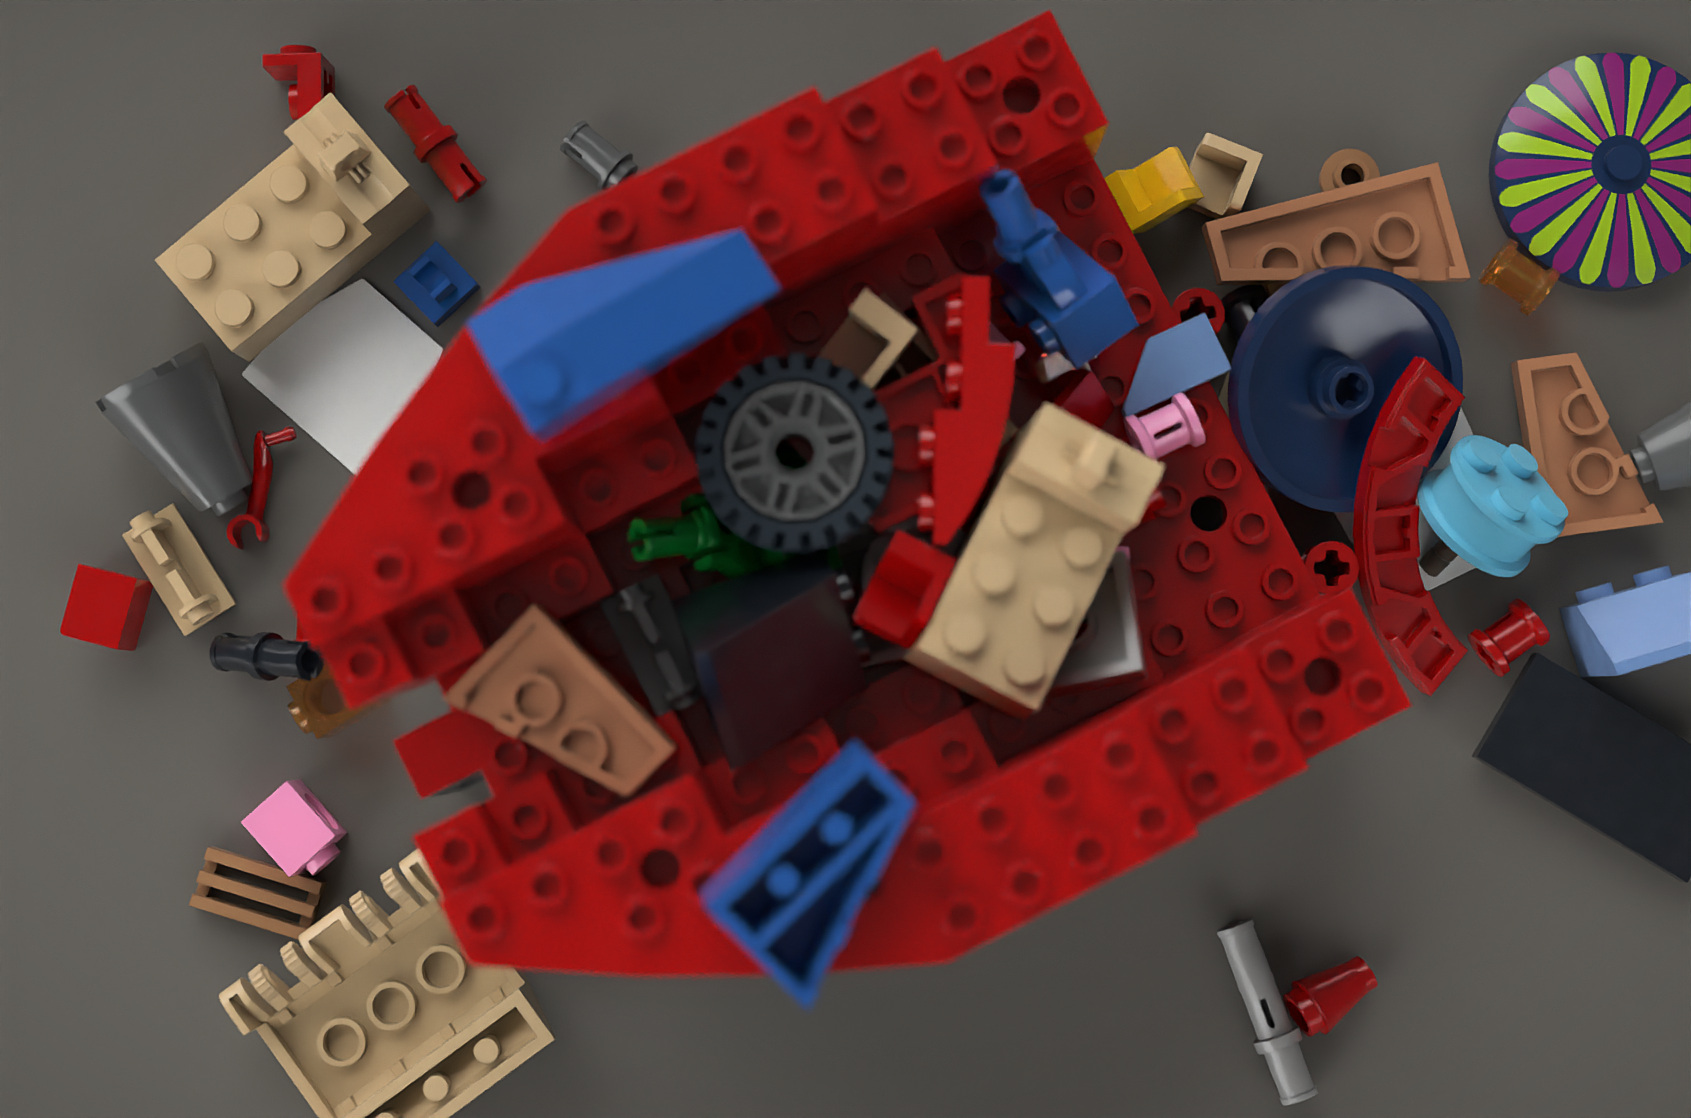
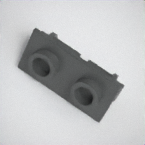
(653, 644)

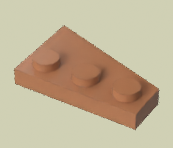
(1576, 448)
(562, 700)

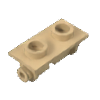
(178, 568)

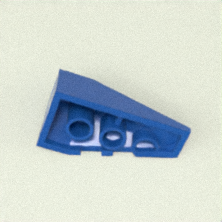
(601, 329)

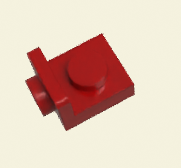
(309, 68)

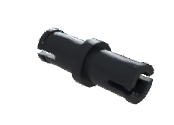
(266, 656)

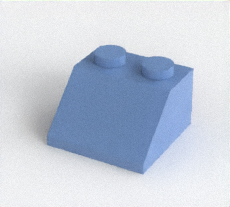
(1632, 626)

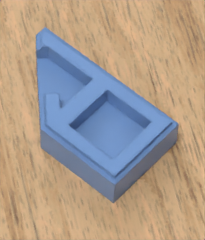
(1175, 363)

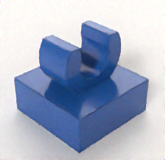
(436, 284)

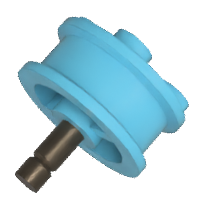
(1488, 508)

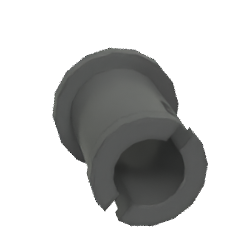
(598, 156)

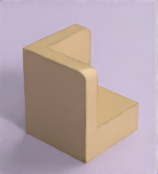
(1223, 174)
(870, 340)

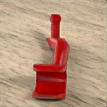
(259, 487)

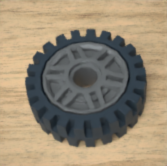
(785, 402)

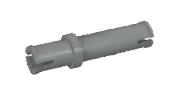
(1267, 1012)

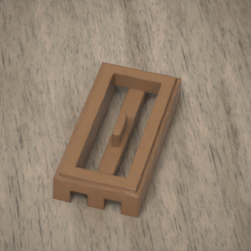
(210, 879)

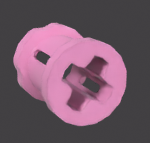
(1180, 414)

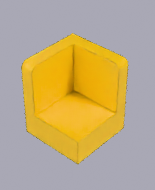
(1154, 190)

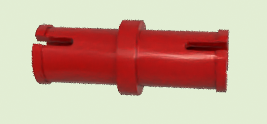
(435, 143)

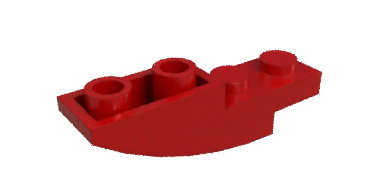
(965, 440)

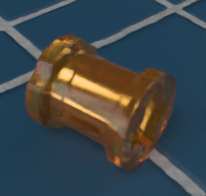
(1519, 277)

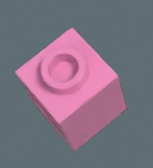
(296, 829)

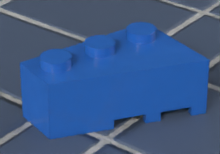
(809, 869)

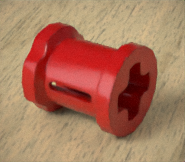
(1202, 302)
(1337, 555)
(1509, 637)

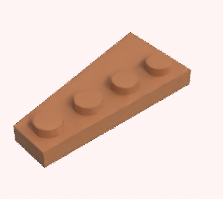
(1379, 223)

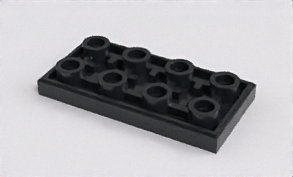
(1595, 762)

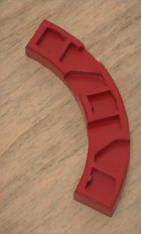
(1389, 526)

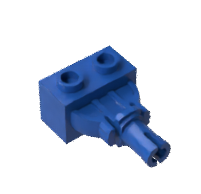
(1050, 281)

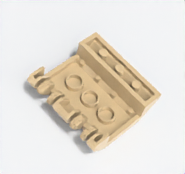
(390, 1009)

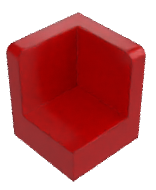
(904, 590)
(106, 608)

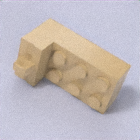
(293, 231)
(1034, 560)

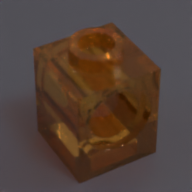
(311, 714)

